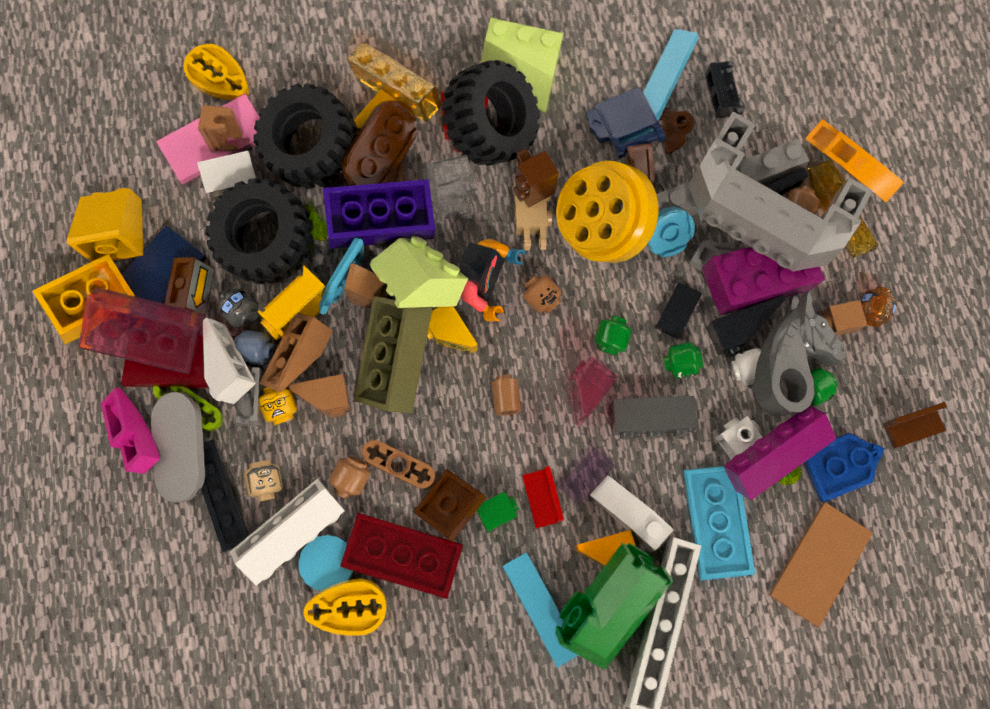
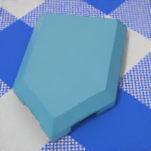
(337, 282)

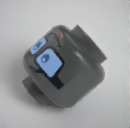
(238, 308)

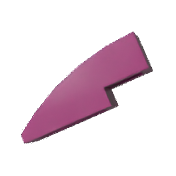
(129, 432)

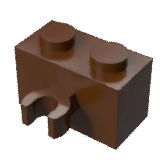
(535, 177)

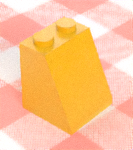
(108, 225)

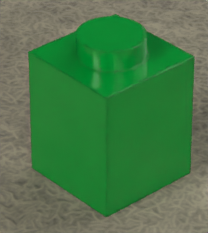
(497, 511)

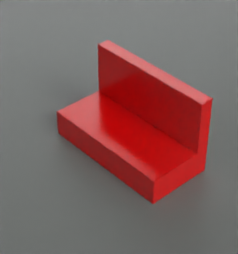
(543, 498)

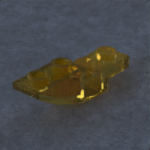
(826, 182)

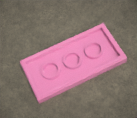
(187, 146)

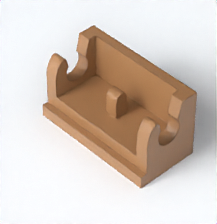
(217, 126)

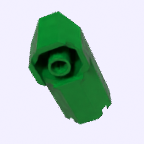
(612, 606)

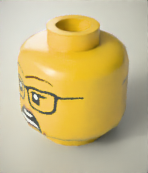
(277, 406)

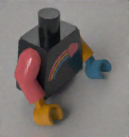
(482, 267)

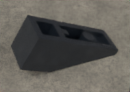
(736, 329)

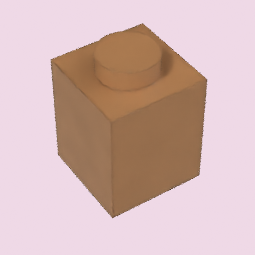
(845, 317)

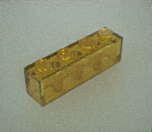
(396, 80)

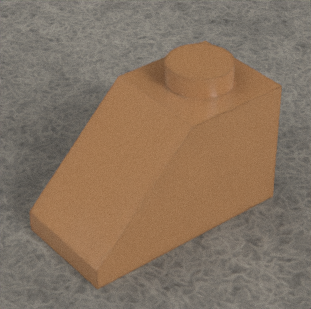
(363, 285)
(325, 394)

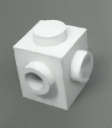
(739, 436)

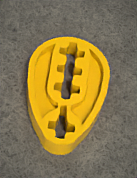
(222, 62)
(354, 622)

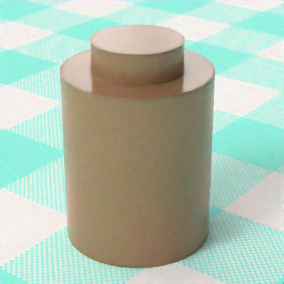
(506, 395)

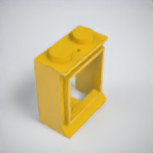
(298, 297)

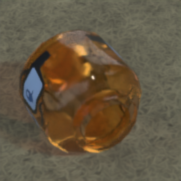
(878, 306)

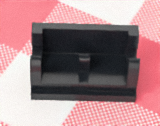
(723, 89)

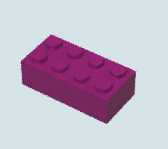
(750, 278)

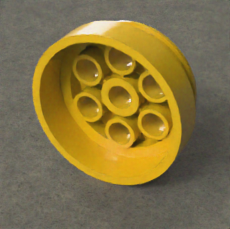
(630, 228)

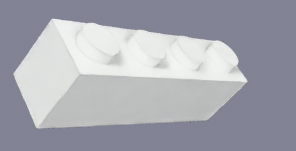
(286, 532)

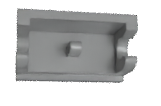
(247, 407)

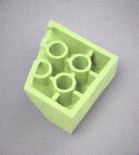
(529, 50)
(418, 275)

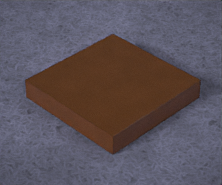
(449, 505)

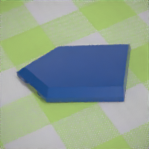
(843, 466)

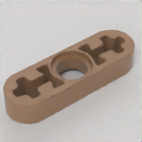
(376, 462)

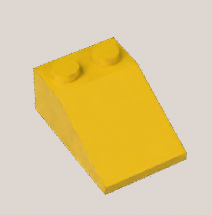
(66, 296)

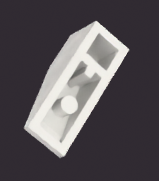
(223, 364)
(632, 513)

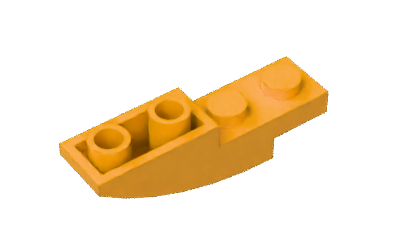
(854, 160)

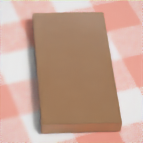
(820, 564)

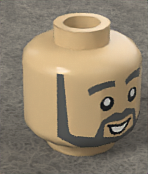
(263, 480)

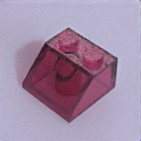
(589, 387)

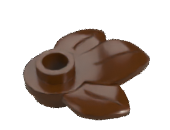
(675, 132)

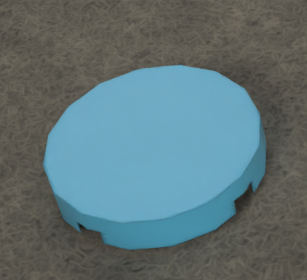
(671, 232)
(321, 562)

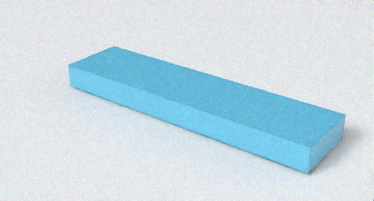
(538, 606)

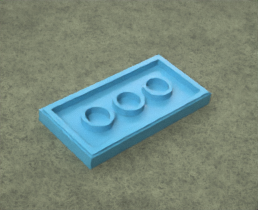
(718, 524)

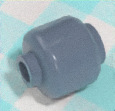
(255, 347)

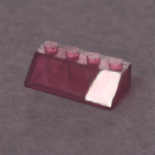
(141, 330)

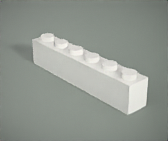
(663, 628)

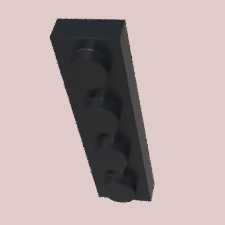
(222, 500)

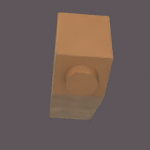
(298, 349)

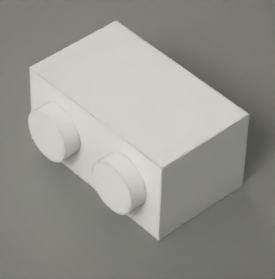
(225, 171)

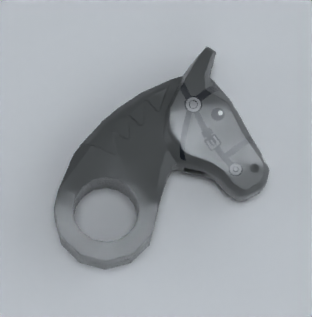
(786, 353)

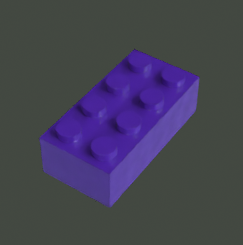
(379, 212)

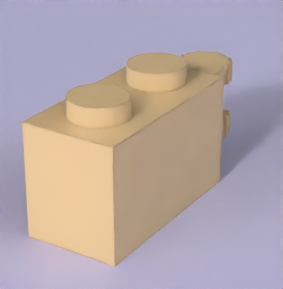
(532, 221)

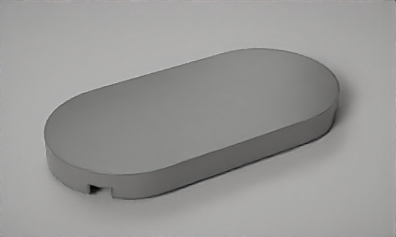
(179, 441)

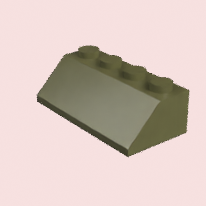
(392, 356)

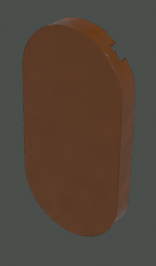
(380, 144)

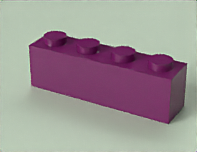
(779, 452)

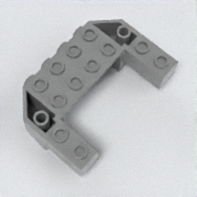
(766, 218)

